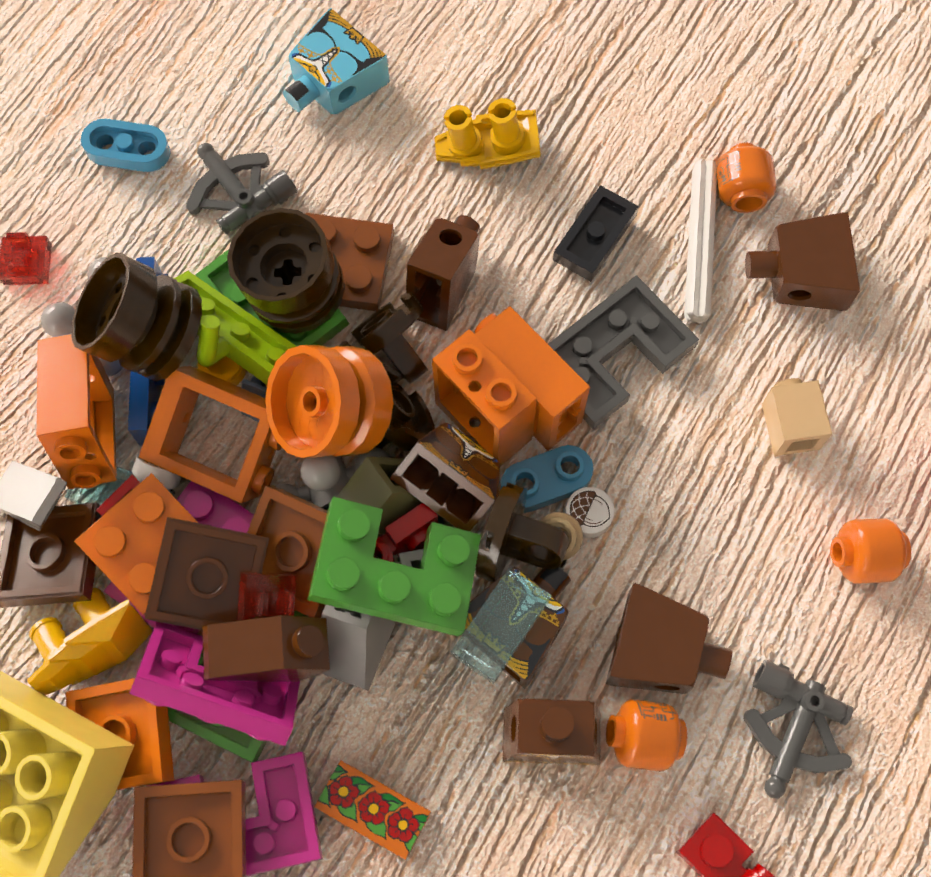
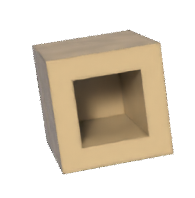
(796, 417)

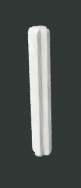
(701, 242)

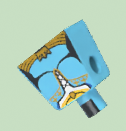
(334, 66)

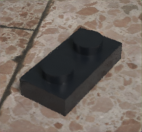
(595, 233)

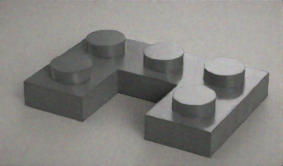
(624, 317)

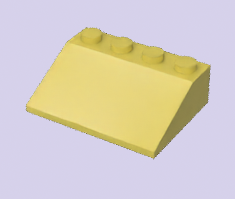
(53, 780)

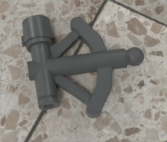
(245, 201)
(809, 705)

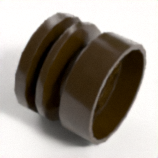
(286, 270)
(136, 317)

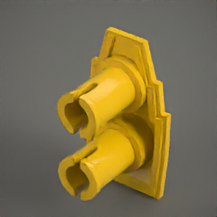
(491, 138)
(103, 642)

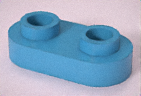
(128, 146)
(549, 480)

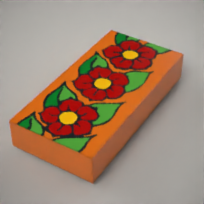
(373, 809)

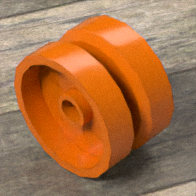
(328, 401)

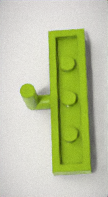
(234, 333)

